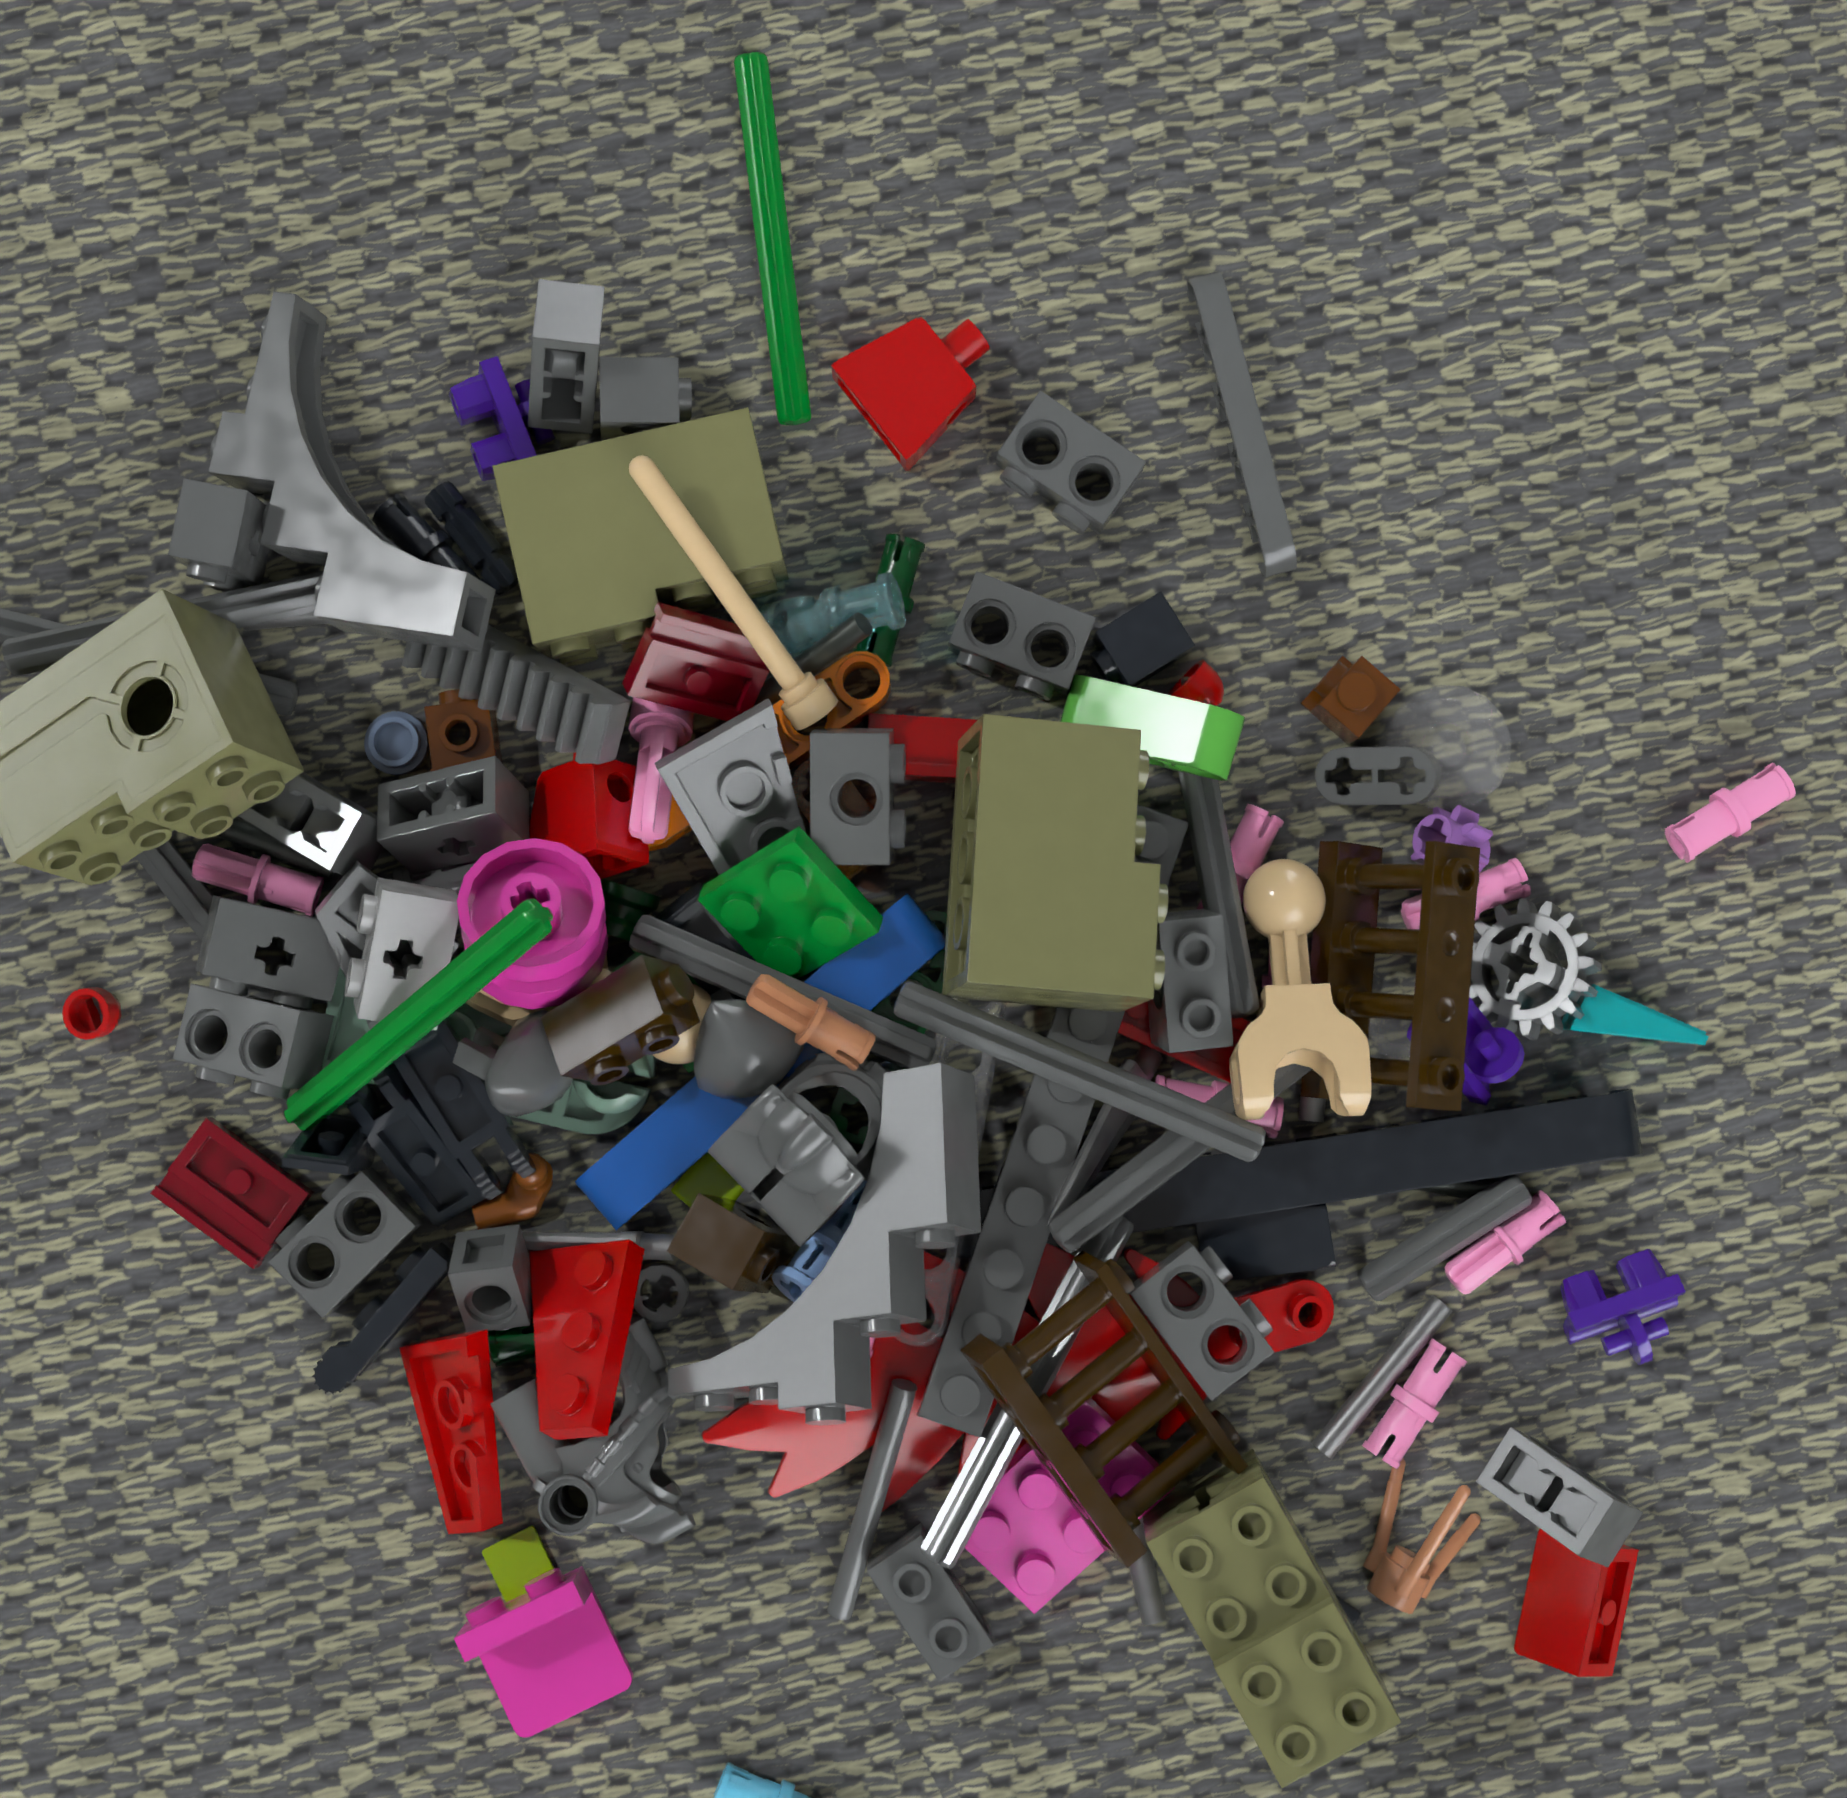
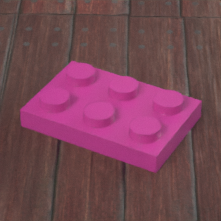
(1030, 1528)

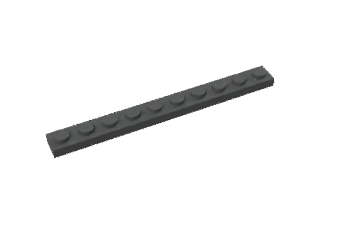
(1026, 1193)

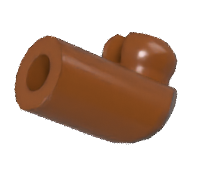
(519, 1201)

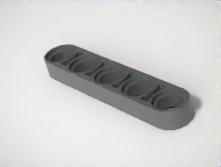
(1239, 407)

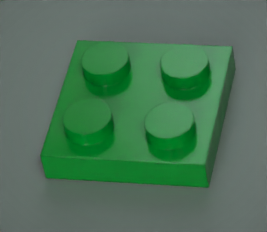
(791, 906)

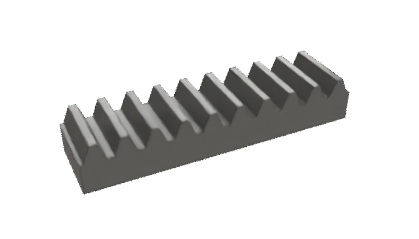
(533, 691)

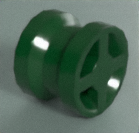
(625, 907)

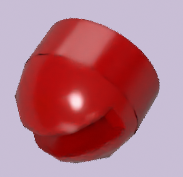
(1202, 685)
(82, 1016)

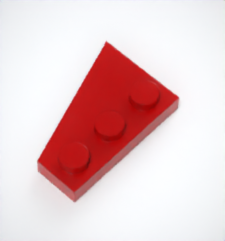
(581, 1332)
(453, 1407)

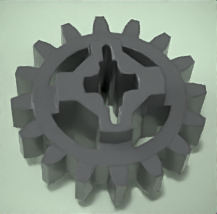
(1533, 945)

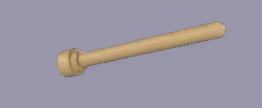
(803, 696)

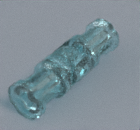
(813, 619)

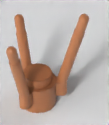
(1406, 1575)

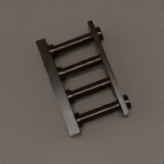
(1346, 949)
(1044, 1417)

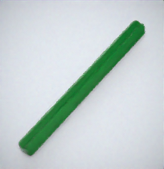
(772, 238)
(420, 1013)

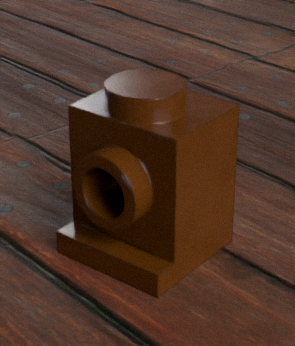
(1350, 697)
(451, 710)

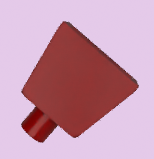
(912, 384)
(590, 814)

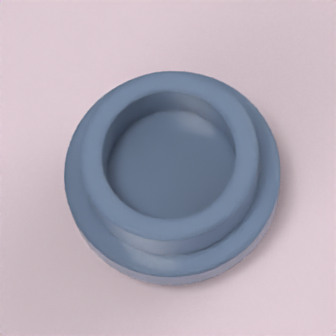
(396, 743)

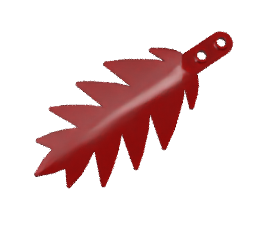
(821, 1449)

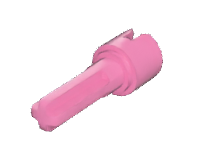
(659, 733)

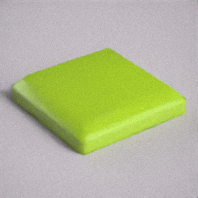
(706, 1178)
(517, 1561)

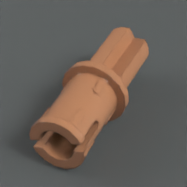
(811, 1021)

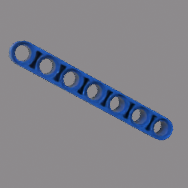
(694, 1119)

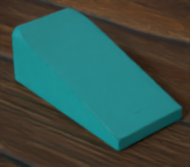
(1622, 1017)

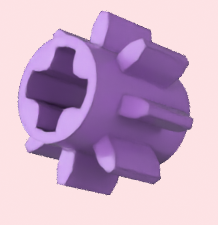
(1455, 828)

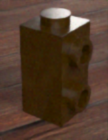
(621, 1020)

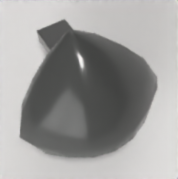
(741, 1049)
(517, 1068)

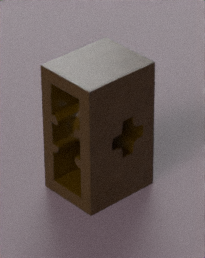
(732, 1244)

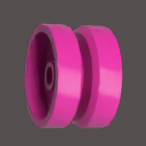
(558, 879)

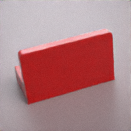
(928, 741)
(1574, 1609)

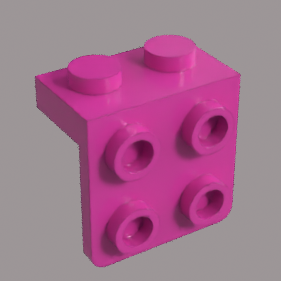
(546, 1650)

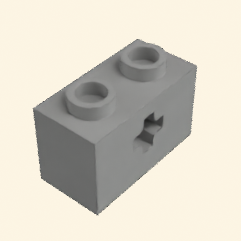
(395, 912)

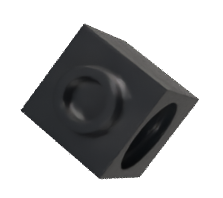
(1140, 643)

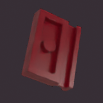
(695, 665)
(232, 1192)

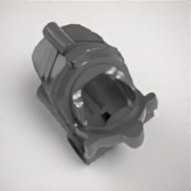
(794, 1154)
(615, 1471)

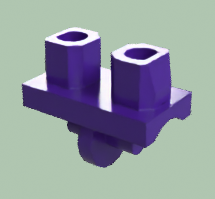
(489, 396)
(1490, 1055)
(1647, 1294)

